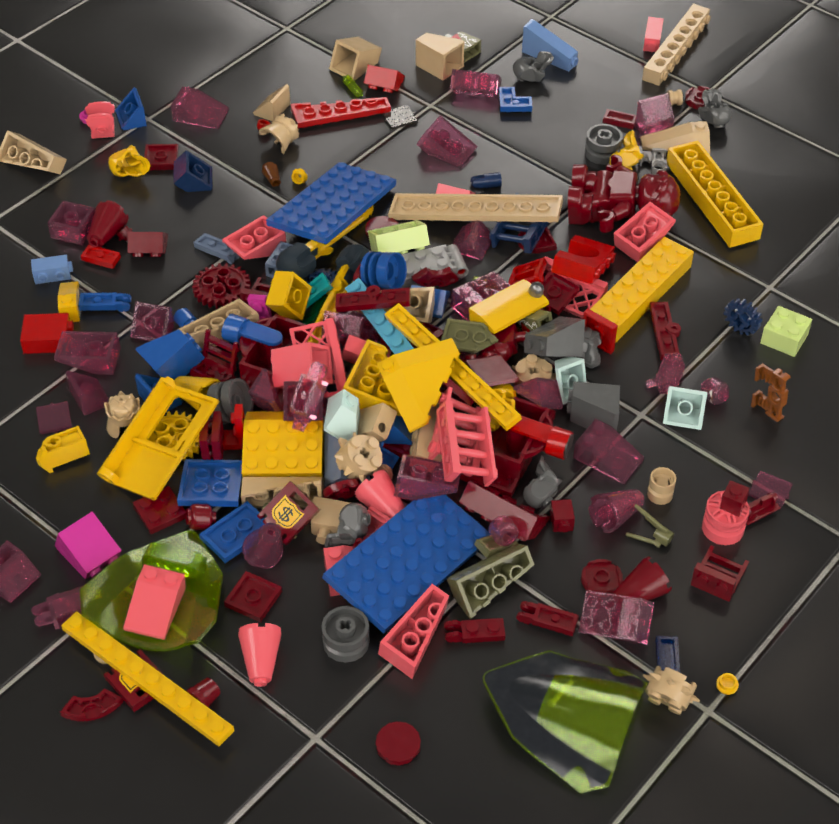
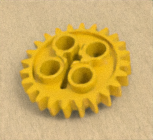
(170, 431)

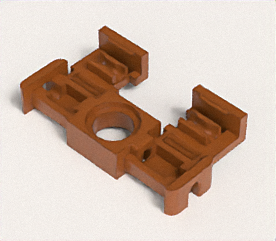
(778, 385)

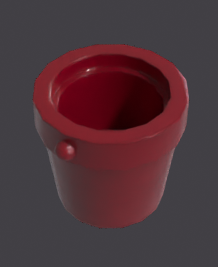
(205, 691)

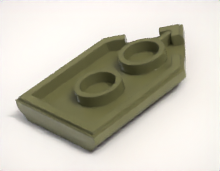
(468, 335)

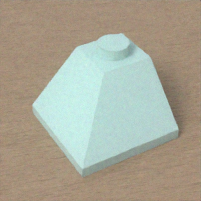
(569, 371)
(342, 415)

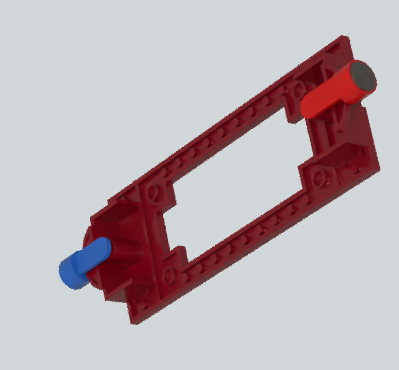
(511, 448)

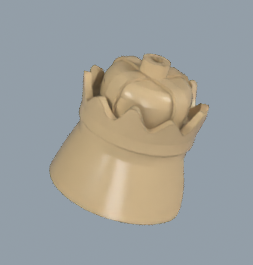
(283, 129)
(120, 412)

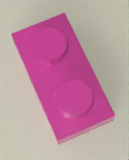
(258, 302)

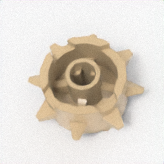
(531, 368)
(359, 456)
(670, 689)

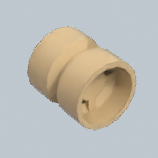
(661, 485)

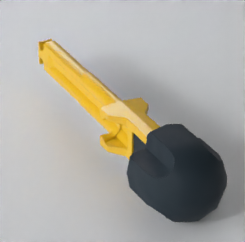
(302, 257)
(346, 264)

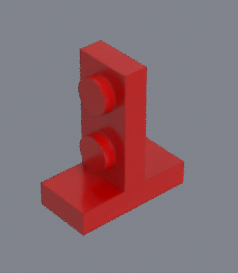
(234, 438)

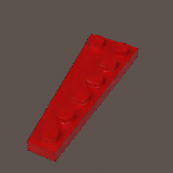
(310, 115)

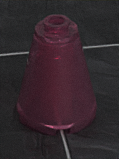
(614, 508)
(263, 546)

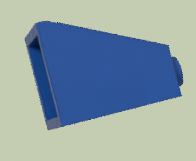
(172, 354)

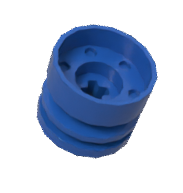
(383, 269)

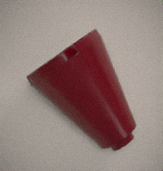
(106, 223)
(644, 581)

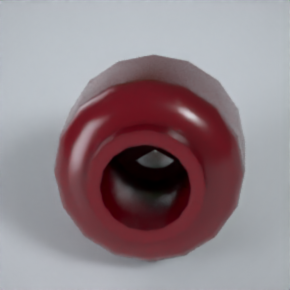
(200, 516)

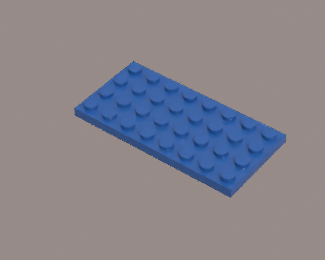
(331, 203)
(404, 558)

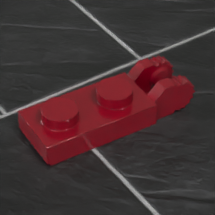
(548, 617)
(475, 630)

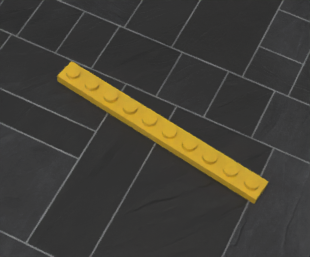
(461, 374)
(148, 679)

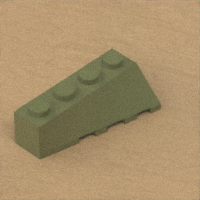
(486, 579)

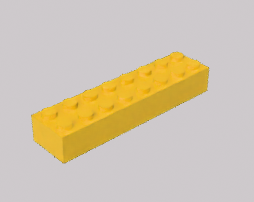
(714, 194)
(644, 284)

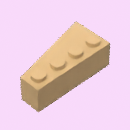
(215, 321)

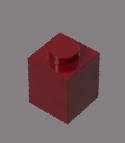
(734, 498)
(562, 515)

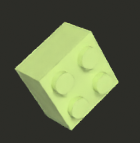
(786, 331)

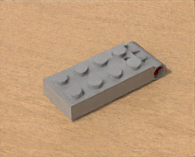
(434, 259)

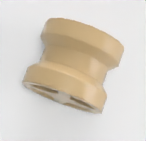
(676, 97)

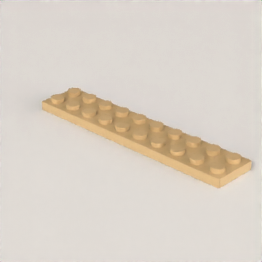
(476, 207)

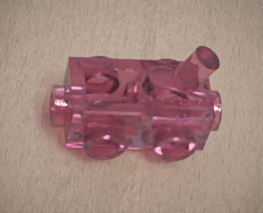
(669, 373)

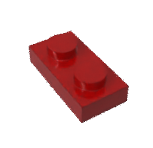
(100, 256)

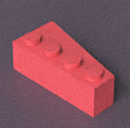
(410, 637)

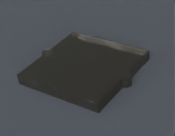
(400, 117)

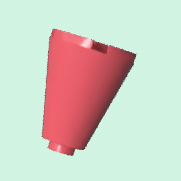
(380, 494)
(260, 651)

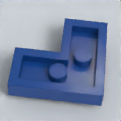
(511, 103)

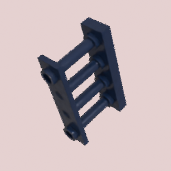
(529, 240)

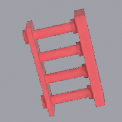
(434, 446)
(450, 449)

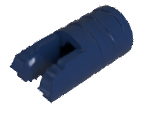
(487, 180)

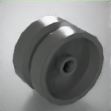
(602, 142)
(231, 393)
(345, 634)

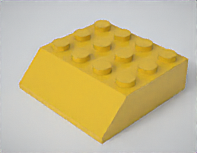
(278, 450)

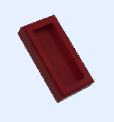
(619, 119)

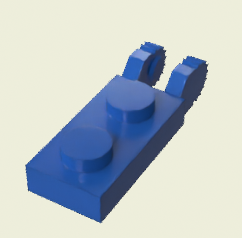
(104, 301)

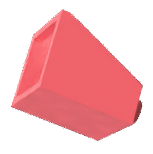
(296, 359)

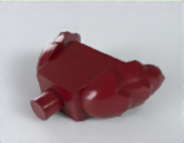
(507, 342)

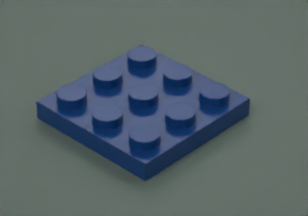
(210, 483)

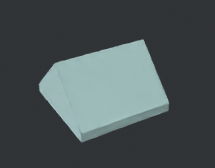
(685, 407)

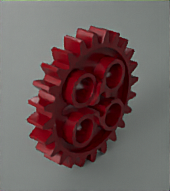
(220, 285)

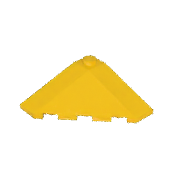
(366, 379)
(416, 379)

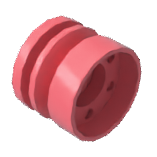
(721, 525)

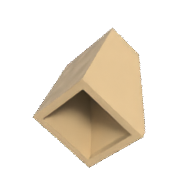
(439, 54)
(353, 56)

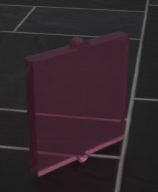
(53, 417)
(768, 483)

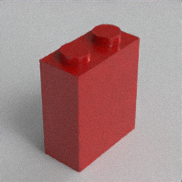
(43, 332)

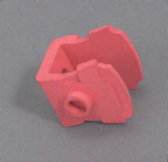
(100, 119)

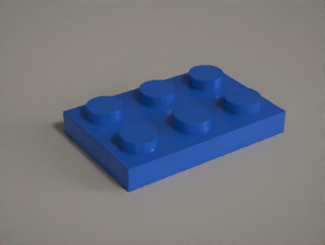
(228, 534)

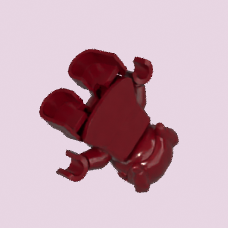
(615, 193)

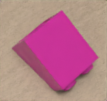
(87, 546)

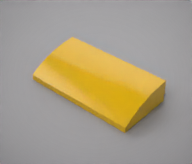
(507, 307)

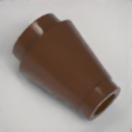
(271, 172)

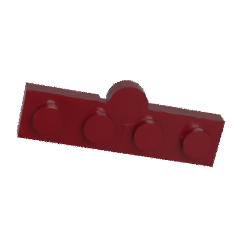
(372, 299)
(664, 328)

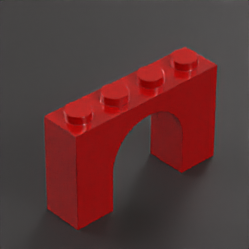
(584, 259)

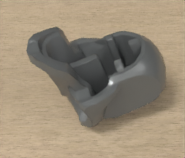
(532, 69)
(714, 110)
(590, 344)
(543, 488)
(353, 525)

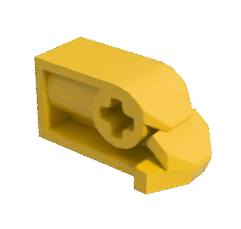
(62, 449)

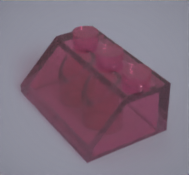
(475, 83)

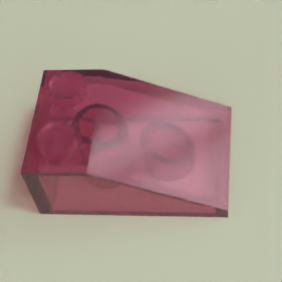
(197, 108)
(446, 143)
(89, 351)
(607, 452)
(422, 479)

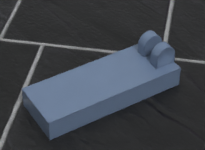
(215, 247)

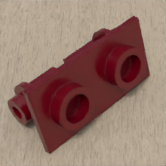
(762, 507)

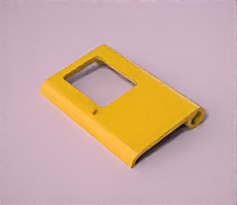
(146, 465)

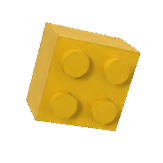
(288, 295)

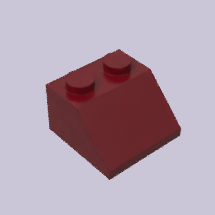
(147, 243)

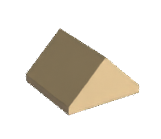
(274, 104)

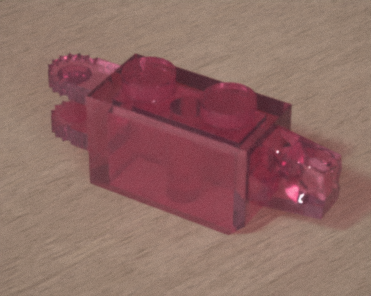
(308, 395)
(58, 608)

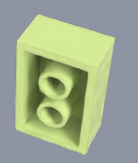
(399, 237)

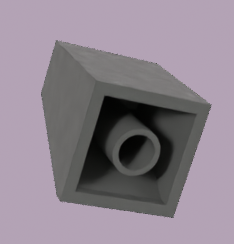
(557, 338)
(594, 402)

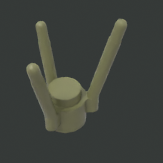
(662, 534)

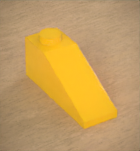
(69, 300)

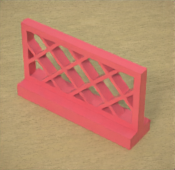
(598, 288)
(333, 341)

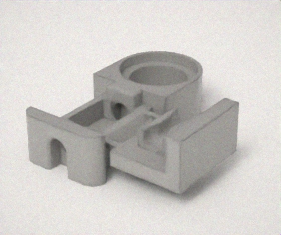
(657, 159)

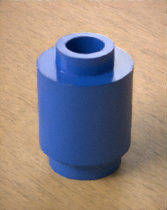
(183, 317)

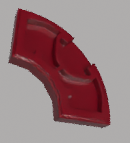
(435, 278)
(91, 707)

